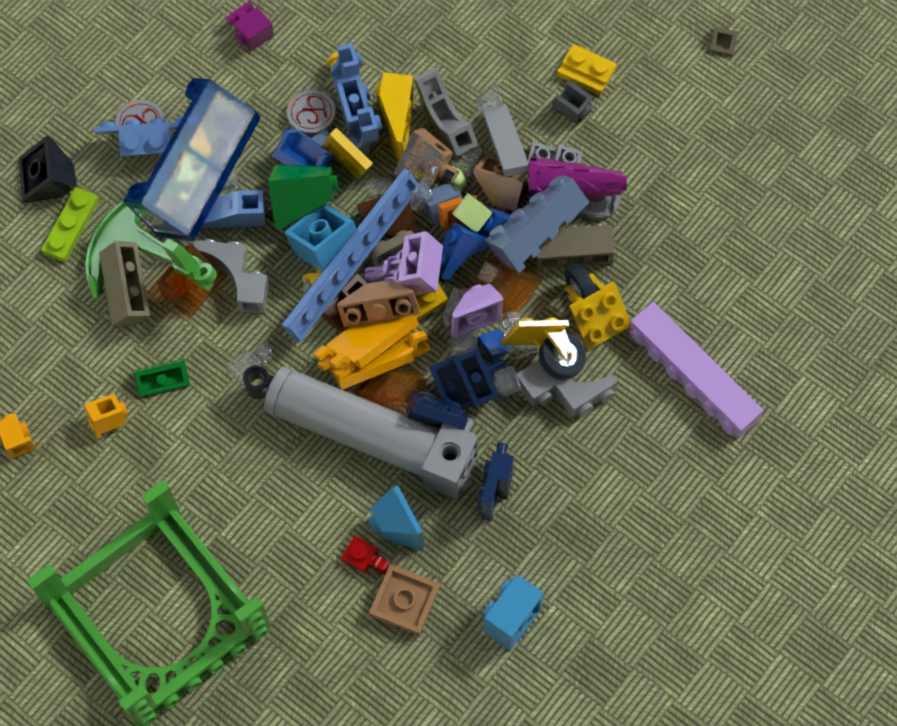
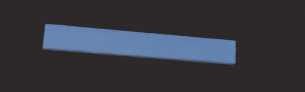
(350, 257)

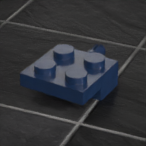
(466, 378)
(434, 412)
(496, 479)

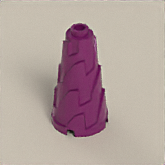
(591, 180)

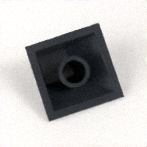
(45, 172)

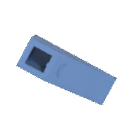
(238, 210)

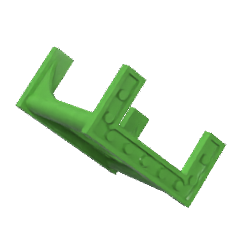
(246, 615)

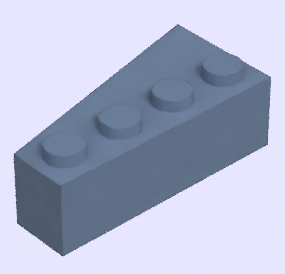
(537, 222)

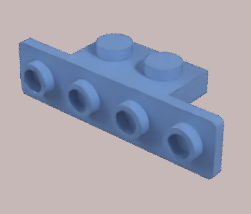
(138, 138)

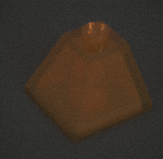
(392, 388)

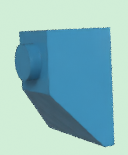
(395, 520)

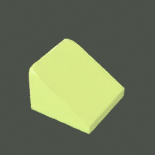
(472, 213)

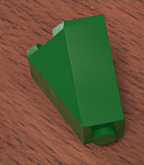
(299, 191)

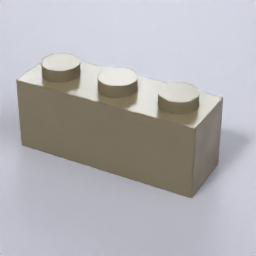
(577, 246)
(124, 284)

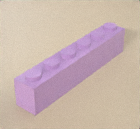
(695, 370)

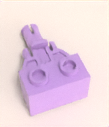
(413, 266)

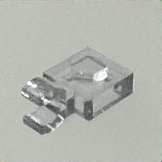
(517, 351)
(245, 360)

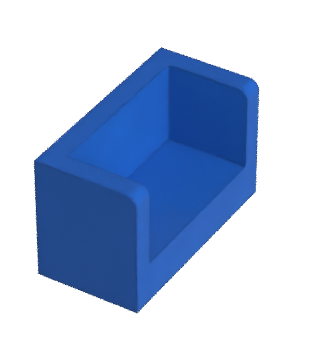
(300, 150)

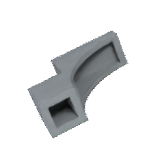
(232, 259)
(576, 397)

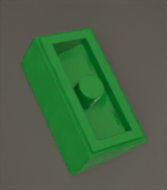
(161, 377)

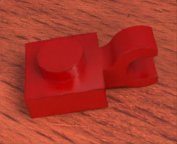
(363, 555)

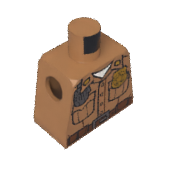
(427, 157)

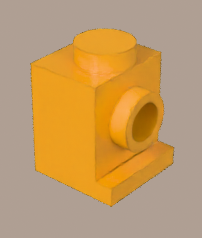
(105, 414)
(15, 436)

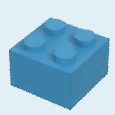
(320, 236)
(513, 611)

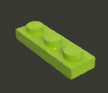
(70, 224)

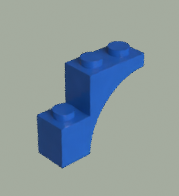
(463, 242)

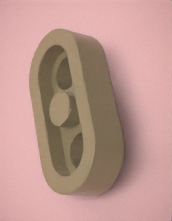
(388, 248)

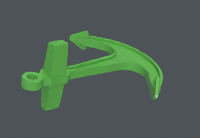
(123, 226)

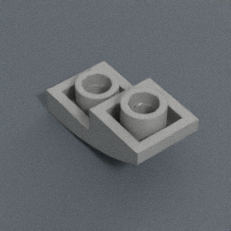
(560, 153)

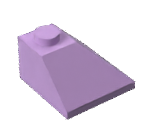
(476, 310)

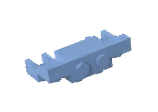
(353, 99)

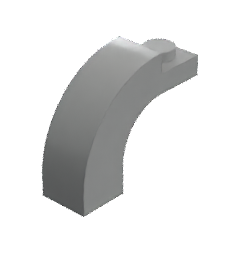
(442, 115)

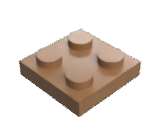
(404, 599)

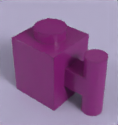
(250, 26)

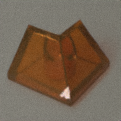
(513, 286)

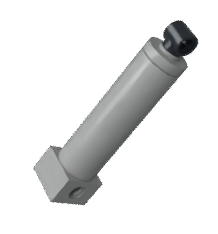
(437, 455)

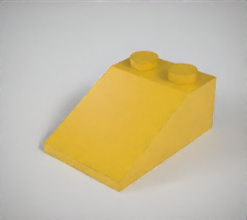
(396, 105)

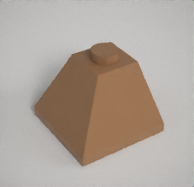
(501, 190)

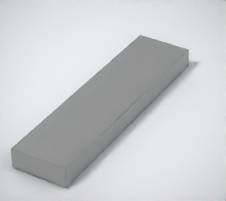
(506, 141)

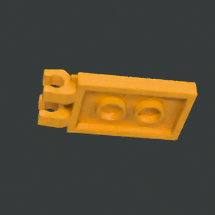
(362, 344)
(395, 356)

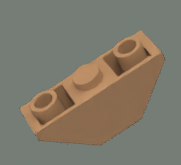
(377, 303)

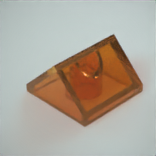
(181, 290)

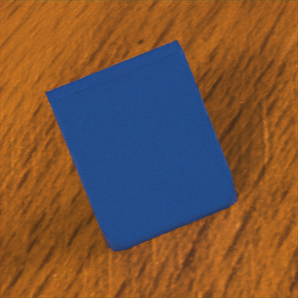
(491, 344)

